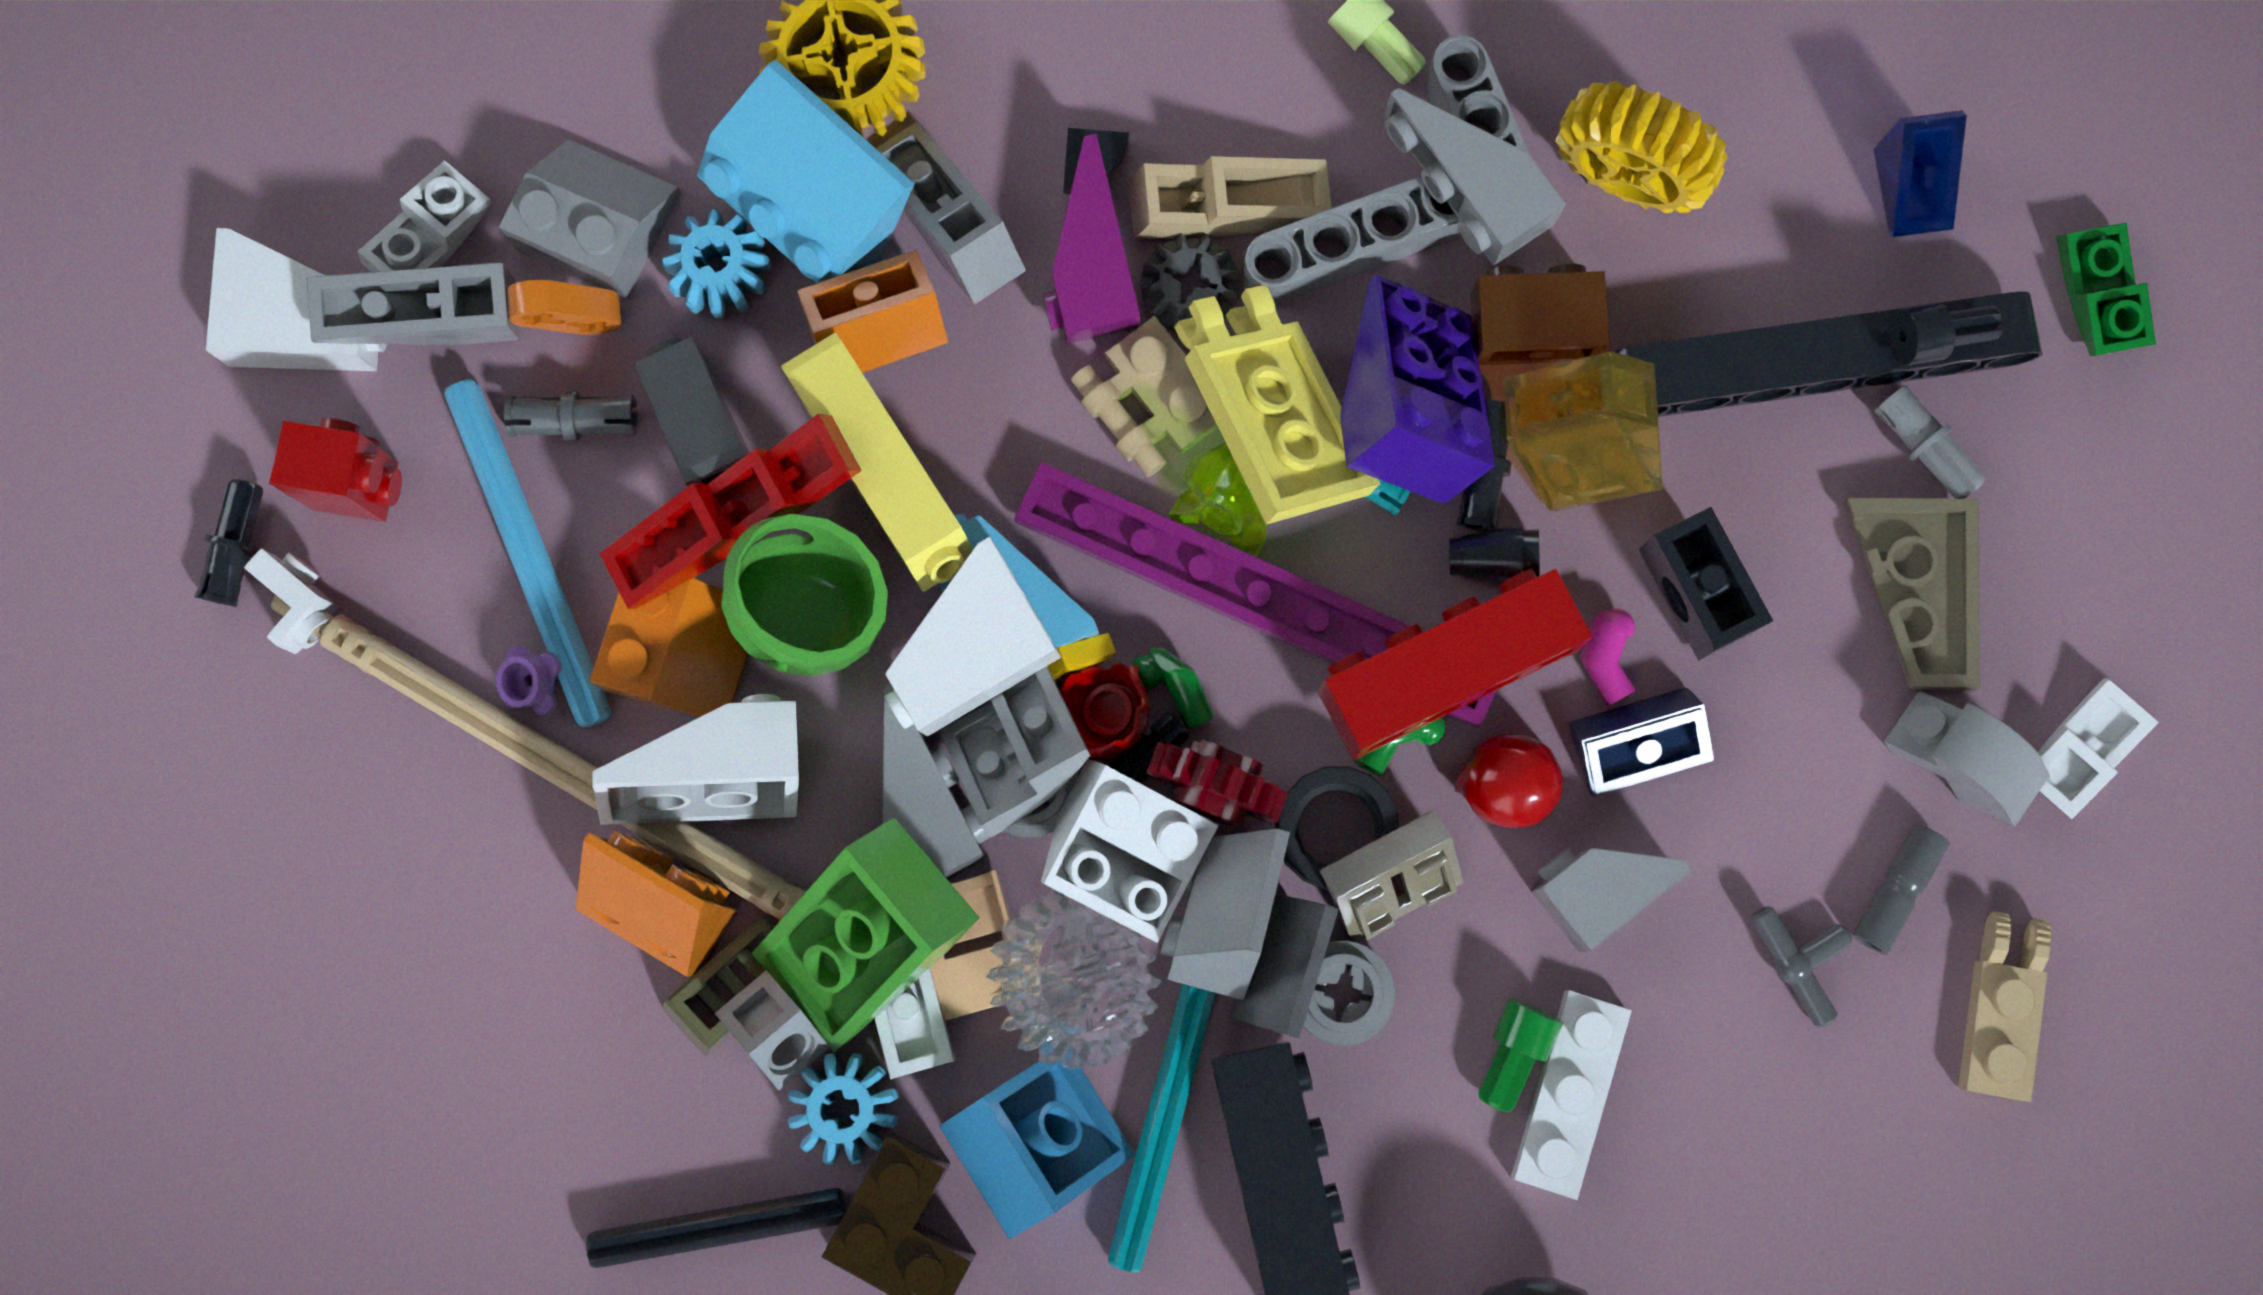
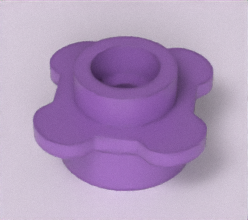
(515, 684)

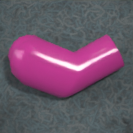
(1603, 651)

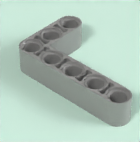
(1407, 202)

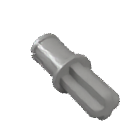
(1931, 443)

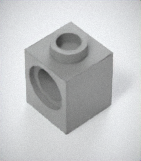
(772, 1030)

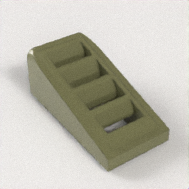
(697, 986)

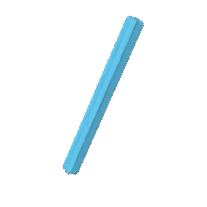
(527, 551)

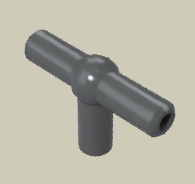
(1796, 964)

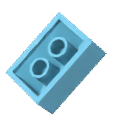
(804, 177)

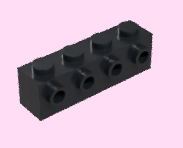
(1280, 1172)

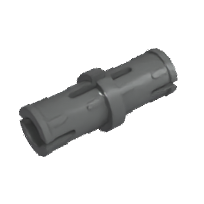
(570, 415)

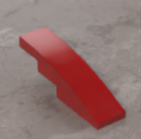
(707, 519)

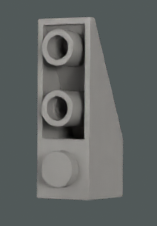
(1485, 180)
(921, 798)

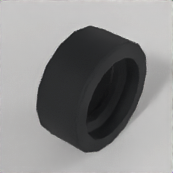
(1331, 779)

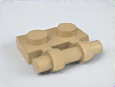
(1156, 373)

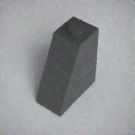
(691, 410)

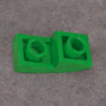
(2103, 291)

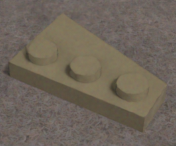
(1926, 583)

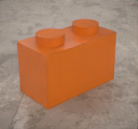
(877, 311)

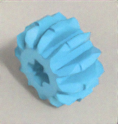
(698, 280)
(834, 1129)

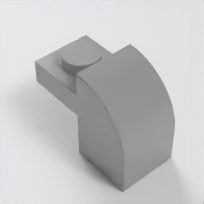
(1974, 751)

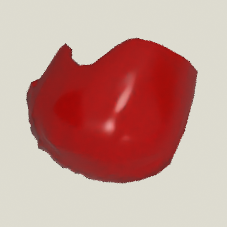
(1108, 708)
(1512, 781)

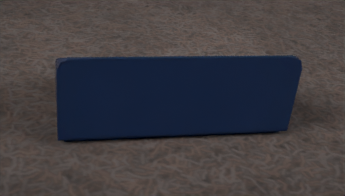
(1642, 740)

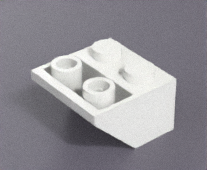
(1125, 849)

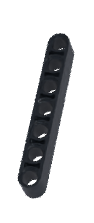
(1820, 357)

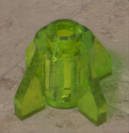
(1221, 500)

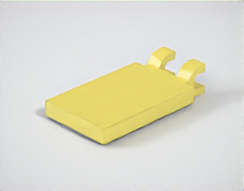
(1271, 406)

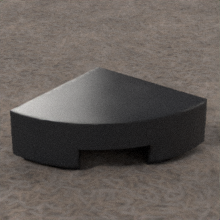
(1112, 147)

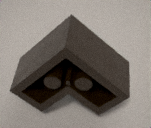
(882, 1228)

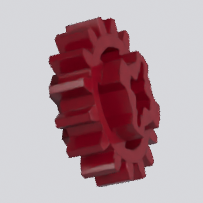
(1217, 782)

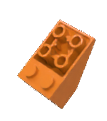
(656, 908)

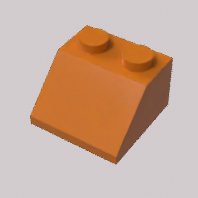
(672, 652)

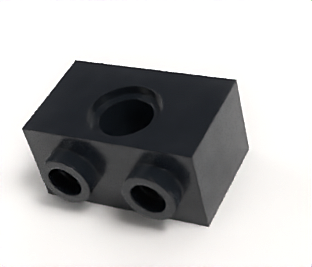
(1705, 583)

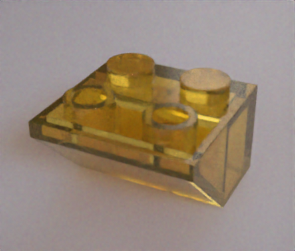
(1586, 429)

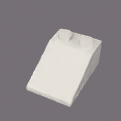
(713, 768)

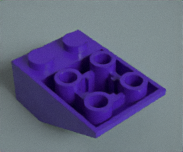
(1415, 395)

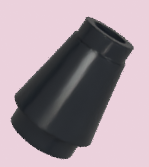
(1495, 554)

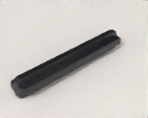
(715, 1228)

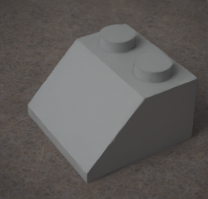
(589, 216)
(1226, 912)

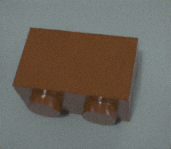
(1539, 315)

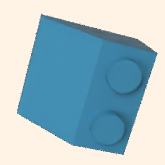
(1036, 1144)

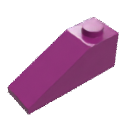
(1090, 268)

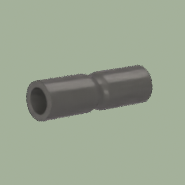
(1904, 882)

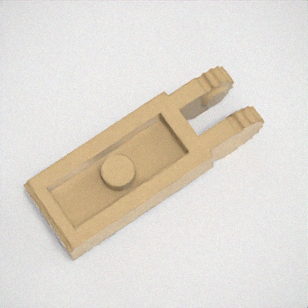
(2005, 1012)

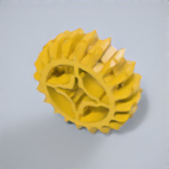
(866, 56)
(1641, 147)

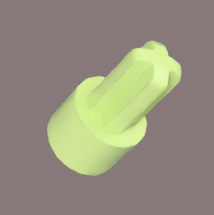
(1368, 25)

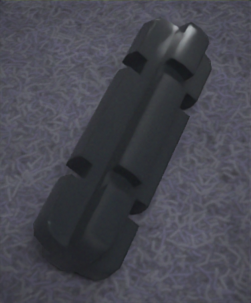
(1137, 759)

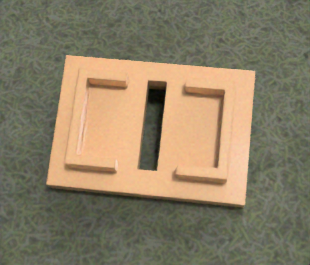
(962, 979)

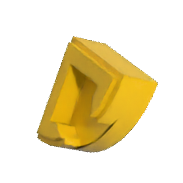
(1082, 655)

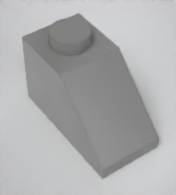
(1602, 890)

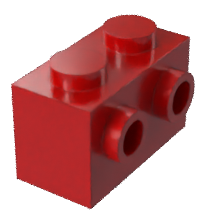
(336, 469)

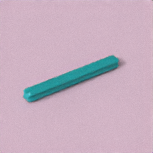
(1161, 1129)

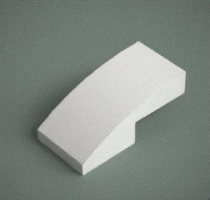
(2091, 745)

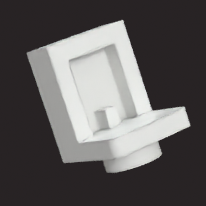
(293, 583)

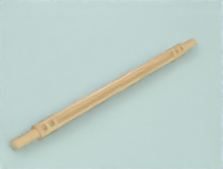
(545, 757)

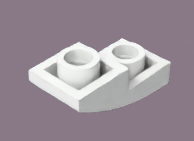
(432, 226)

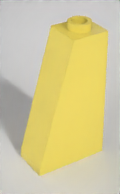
(891, 475)

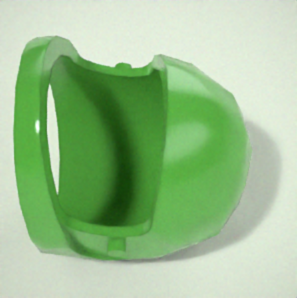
(803, 599)

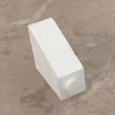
(263, 312)
(968, 646)

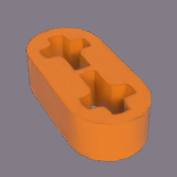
(563, 307)

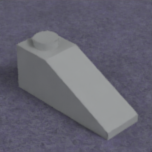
(953, 216)
(413, 306)

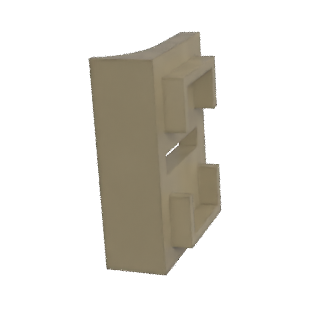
(1363, 884)

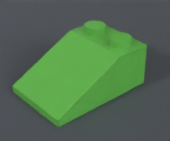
(864, 932)

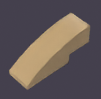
(1226, 196)

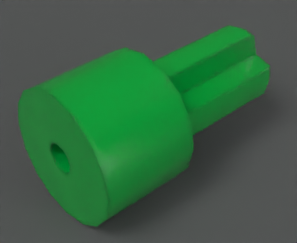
(1523, 1036)

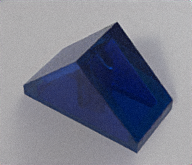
(1921, 172)

